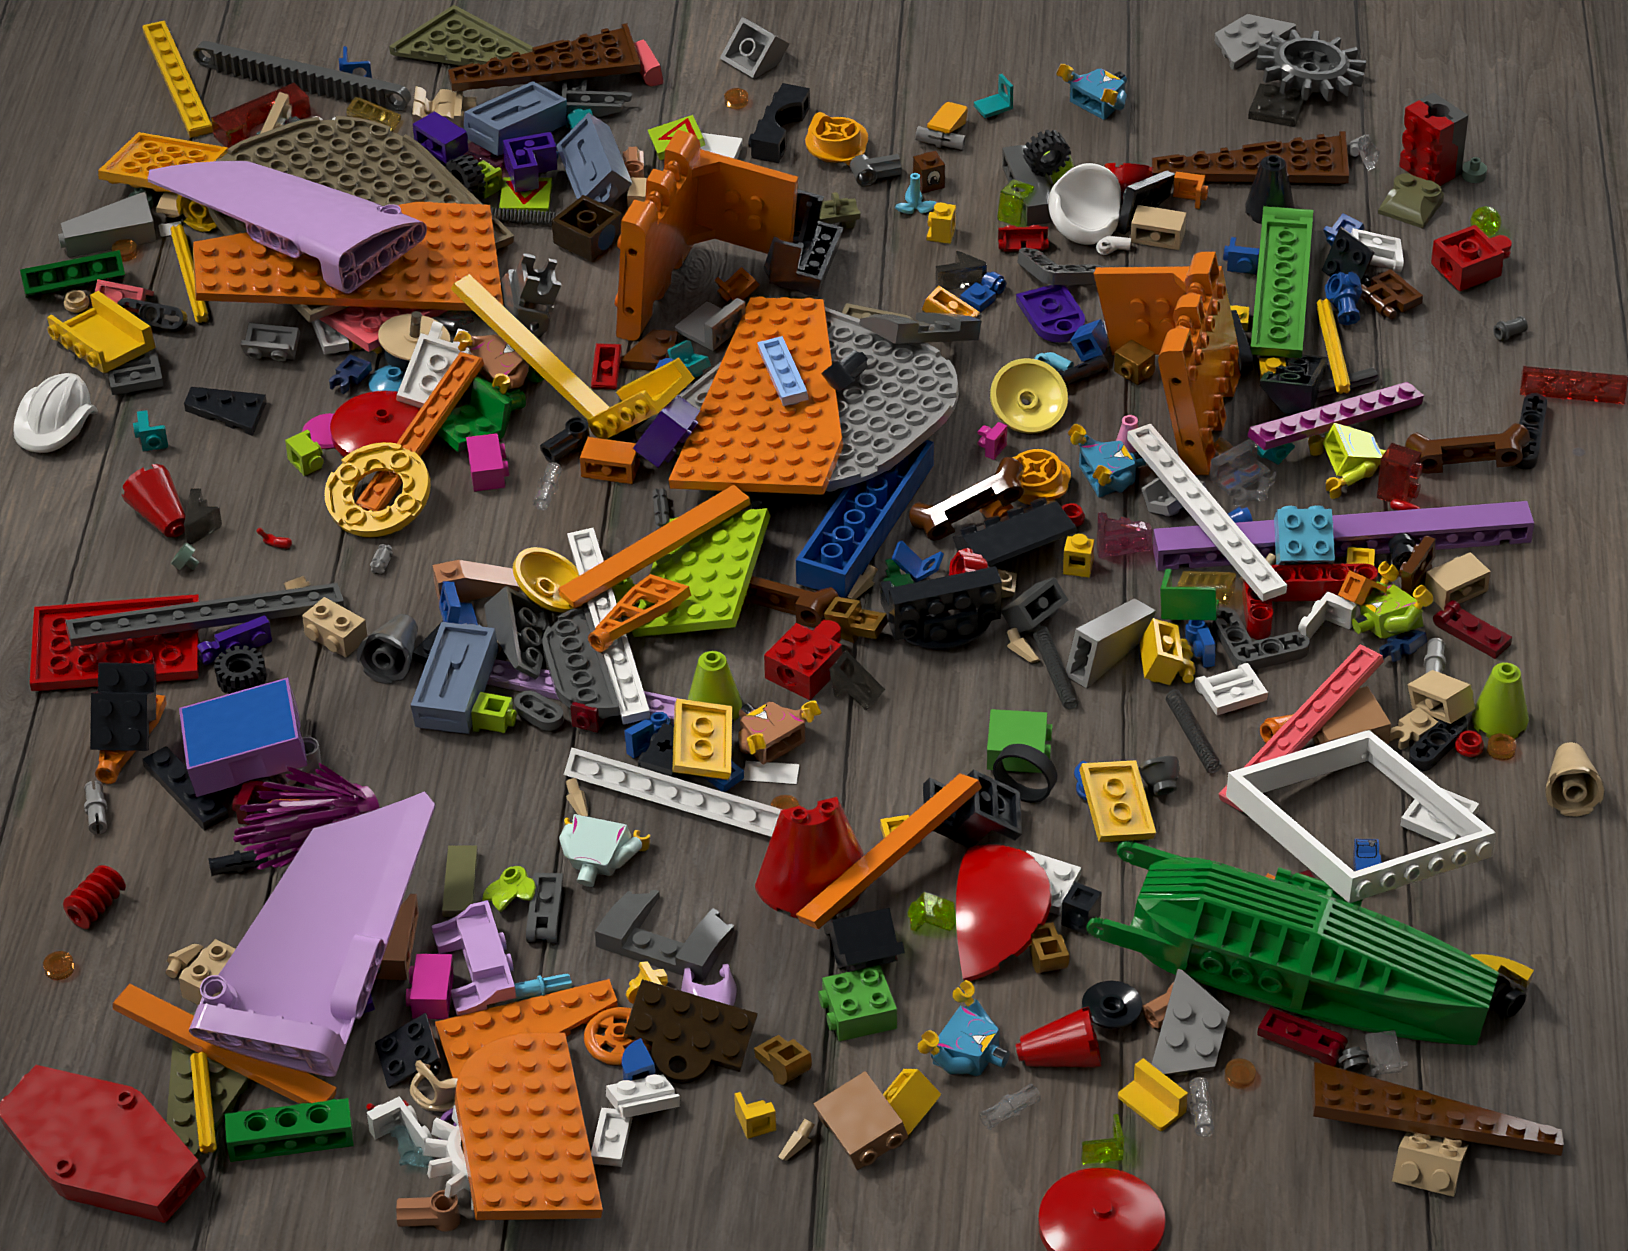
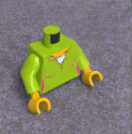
(1391, 611)

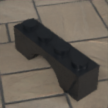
(787, 106)

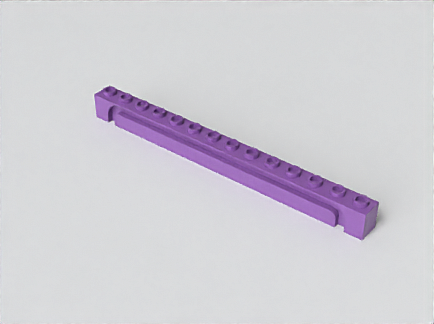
(1448, 525)

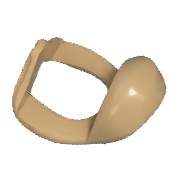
(444, 1090)

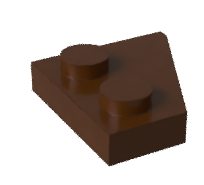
(650, 350)

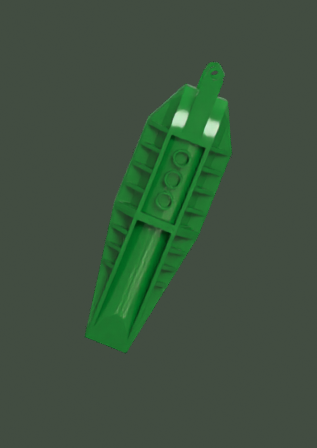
(1300, 949)

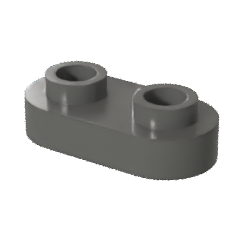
(539, 710)

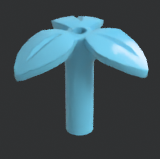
(914, 198)

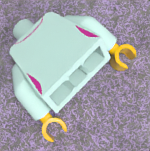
(598, 846)

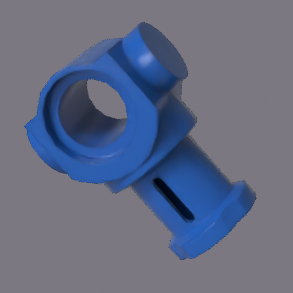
(1344, 292)

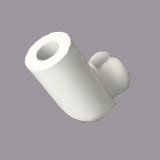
(1111, 243)

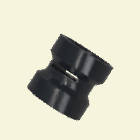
(1401, 548)
(1507, 998)

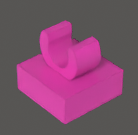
(993, 439)

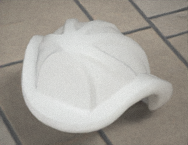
(1086, 203)
(52, 413)

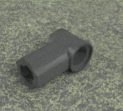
(869, 170)

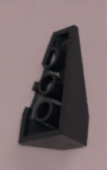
(1296, 385)

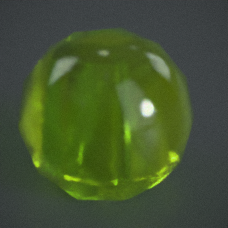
(1487, 220)

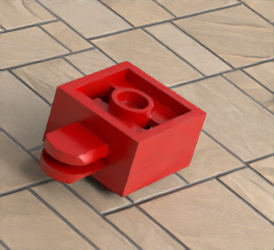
(1470, 257)
(803, 658)

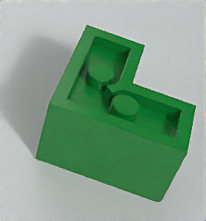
(1187, 602)

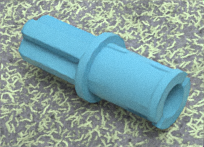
(542, 986)

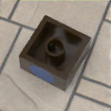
(587, 228)

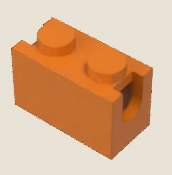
(609, 460)

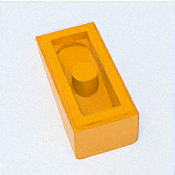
(949, 118)
(945, 302)

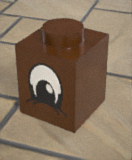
(931, 171)

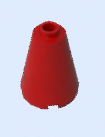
(156, 499)
(1062, 1043)

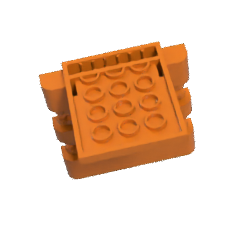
(689, 203)
(1190, 326)

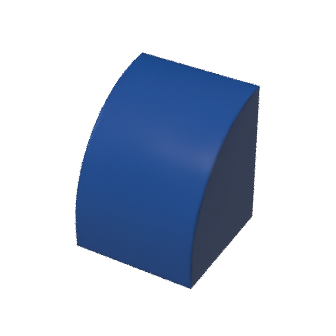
(1090, 340)
(637, 1062)

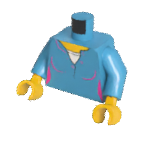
(1096, 91)
(1105, 464)
(967, 1040)

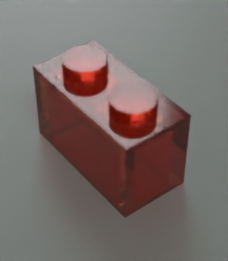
(1399, 474)

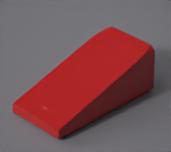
(606, 366)

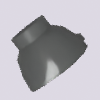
(1161, 774)

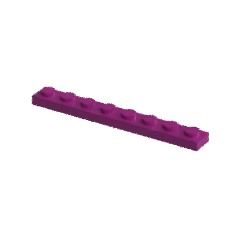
(1343, 412)

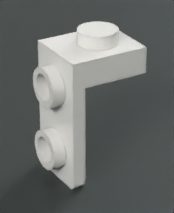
(1329, 608)
(394, 1114)

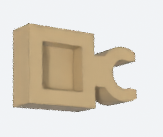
(1412, 727)

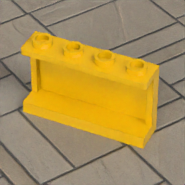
(104, 334)
(641, 399)

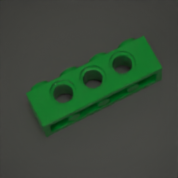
(72, 273)
(289, 1130)

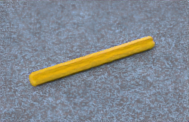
(187, 267)
(1333, 346)

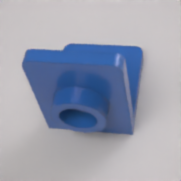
(348, 67)
(912, 564)

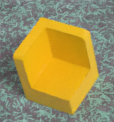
(755, 1117)

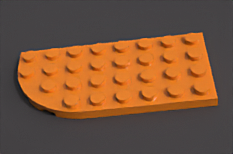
(525, 1131)

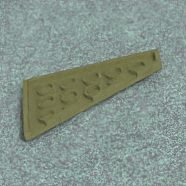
(458, 40)
(181, 1113)

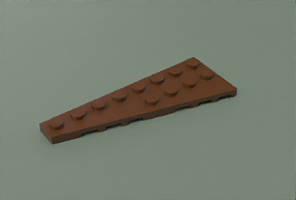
(585, 57)
(1306, 161)
(1383, 1104)

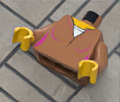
(501, 362)
(773, 729)

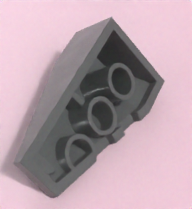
(518, 629)

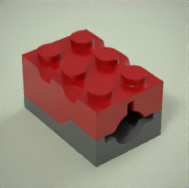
(1433, 139)

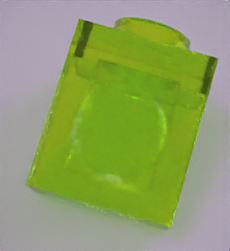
(933, 911)

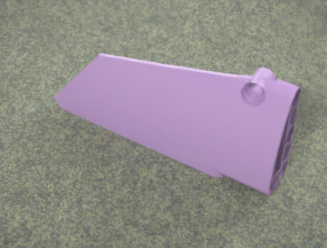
(300, 217)
(316, 943)

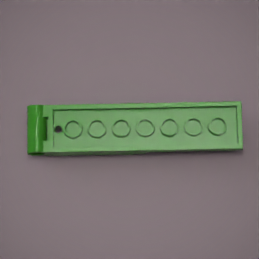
(1282, 282)

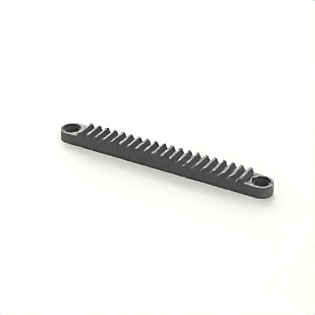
(304, 75)

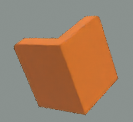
(1358, 587)

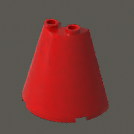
(807, 855)

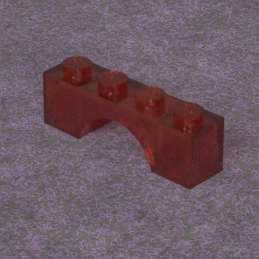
(237, 122)

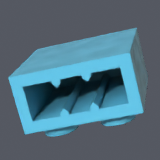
(1304, 536)

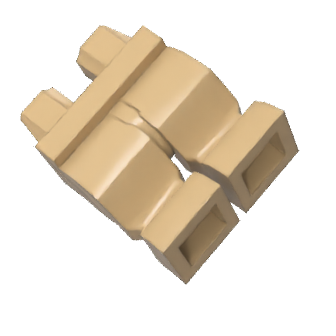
(446, 103)

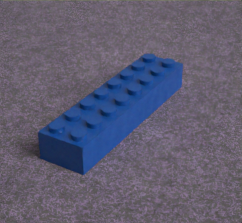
(860, 524)

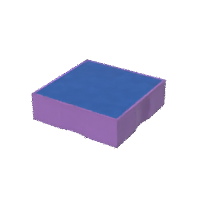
(242, 736)

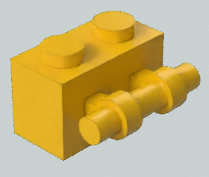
(1165, 653)

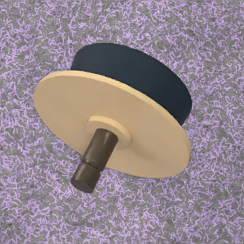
(401, 335)

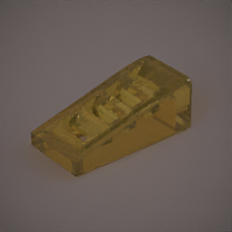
(366, 110)
(1222, 581)

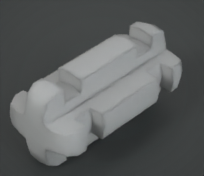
(381, 558)

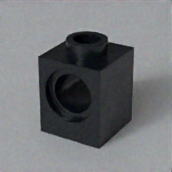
(1080, 906)

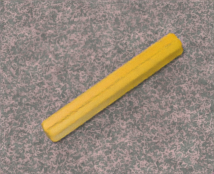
(203, 1102)

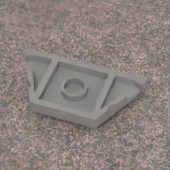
(1242, 37)
(1190, 1029)

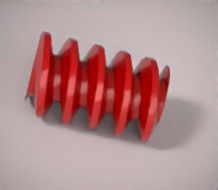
(93, 896)

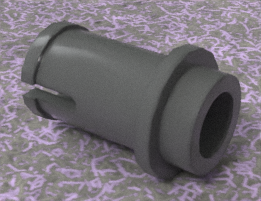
(1504, 330)

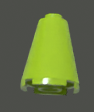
(715, 683)
(1502, 703)

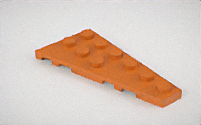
(541, 1014)

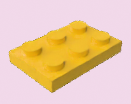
(702, 739)
(1117, 801)

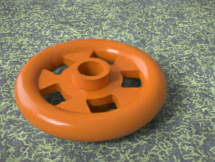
(595, 1042)

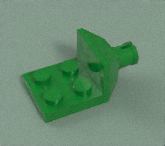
(485, 415)

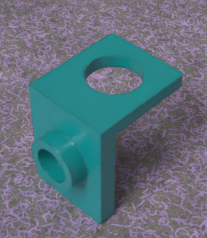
(996, 103)

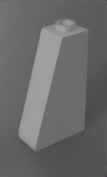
(106, 225)
(1107, 640)

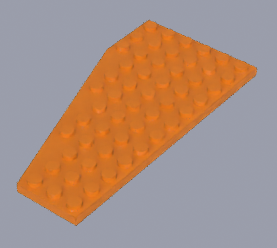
(455, 245)
(743, 427)

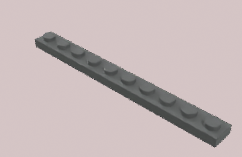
(198, 615)

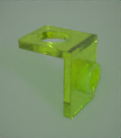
(1012, 202)
(1104, 1149)

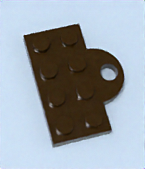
(689, 1030)

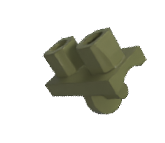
(841, 211)

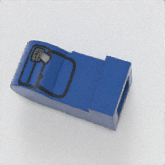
(1365, 853)

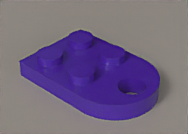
(1051, 310)

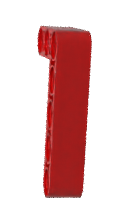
(1303, 583)

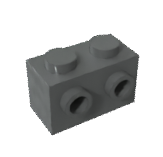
(1035, 605)

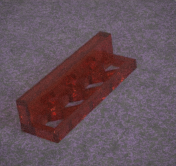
(1574, 385)

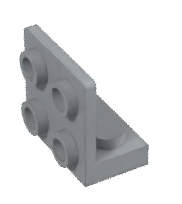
(712, 325)

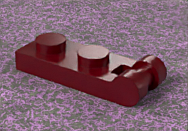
(1472, 630)
(1302, 1036)

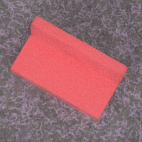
(119, 291)

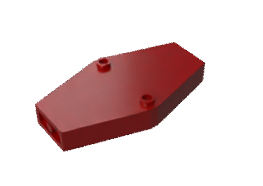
(100, 1143)

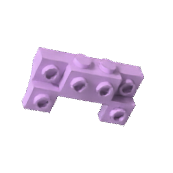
(484, 954)

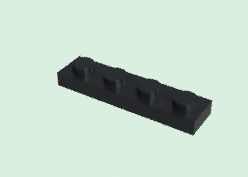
(176, 781)

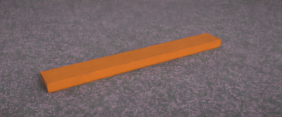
(424, 427)
(654, 546)
(888, 851)
(175, 1025)

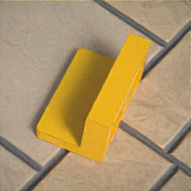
(1154, 1096)
(911, 1097)

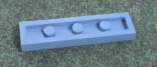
(783, 371)

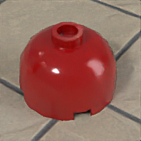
(1129, 173)

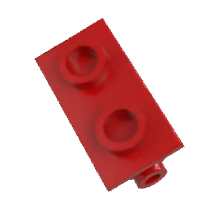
(1011, 238)

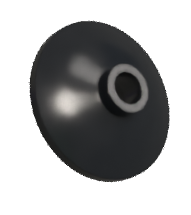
(1113, 1004)

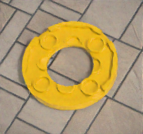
(364, 461)

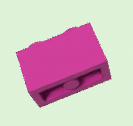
(486, 462)
(431, 986)

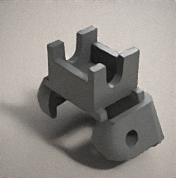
(531, 286)

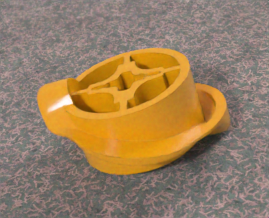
(835, 138)
(1042, 475)

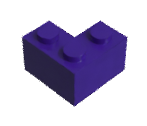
(441, 137)
(528, 157)
(671, 425)

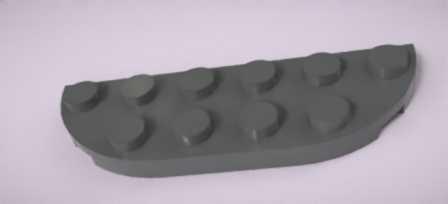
(575, 667)

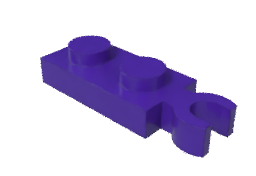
(251, 634)

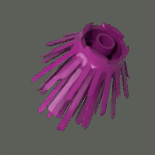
(291, 821)

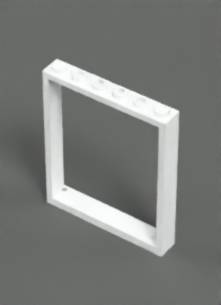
(1249, 783)

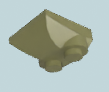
(1412, 200)

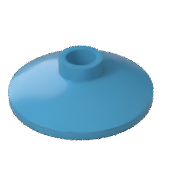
(386, 379)

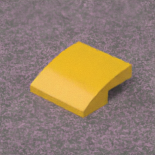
(1511, 969)

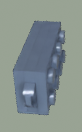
(514, 115)
(594, 161)
(454, 677)

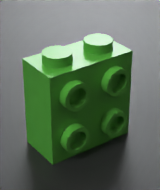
(1017, 727)
(858, 1003)

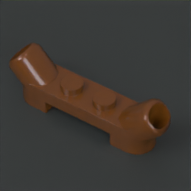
(1502, 447)
(1002, 486)
(806, 605)

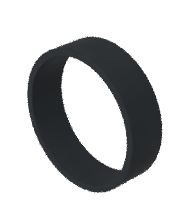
(1036, 758)

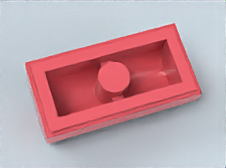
(650, 67)

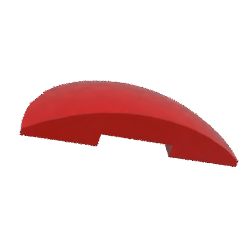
(998, 906)

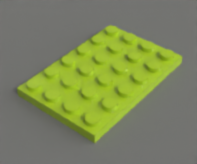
(717, 572)

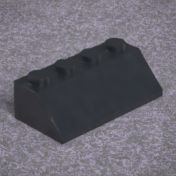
(1016, 532)

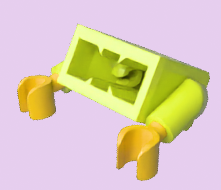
(1351, 453)

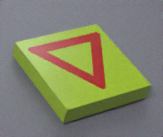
(662, 134)
(532, 200)

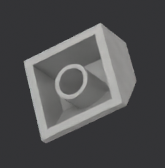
(753, 49)

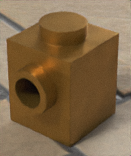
(1134, 362)

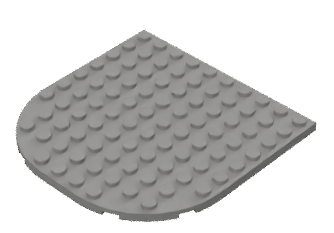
(887, 407)

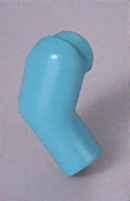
(1055, 360)

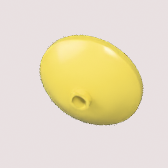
(1030, 381)

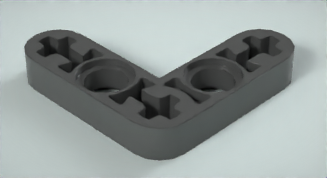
(1054, 274)
(1289, 646)

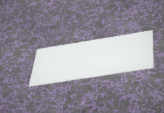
(771, 772)

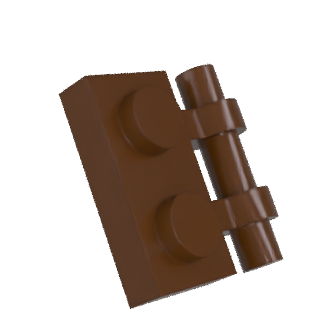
(1394, 290)
(1414, 571)

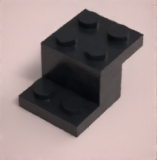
(123, 706)
(991, 808)
(864, 939)

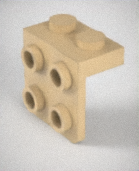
(1429, 1162)

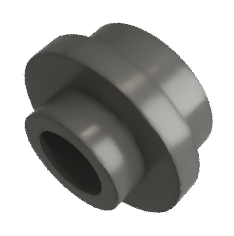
(1354, 1059)

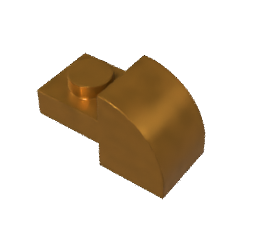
(855, 620)
(1048, 949)
(784, 1058)

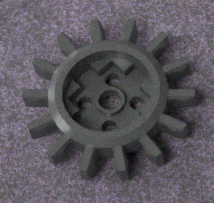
(1310, 65)

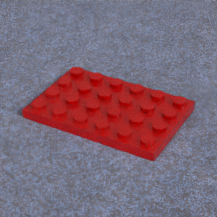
(65, 667)

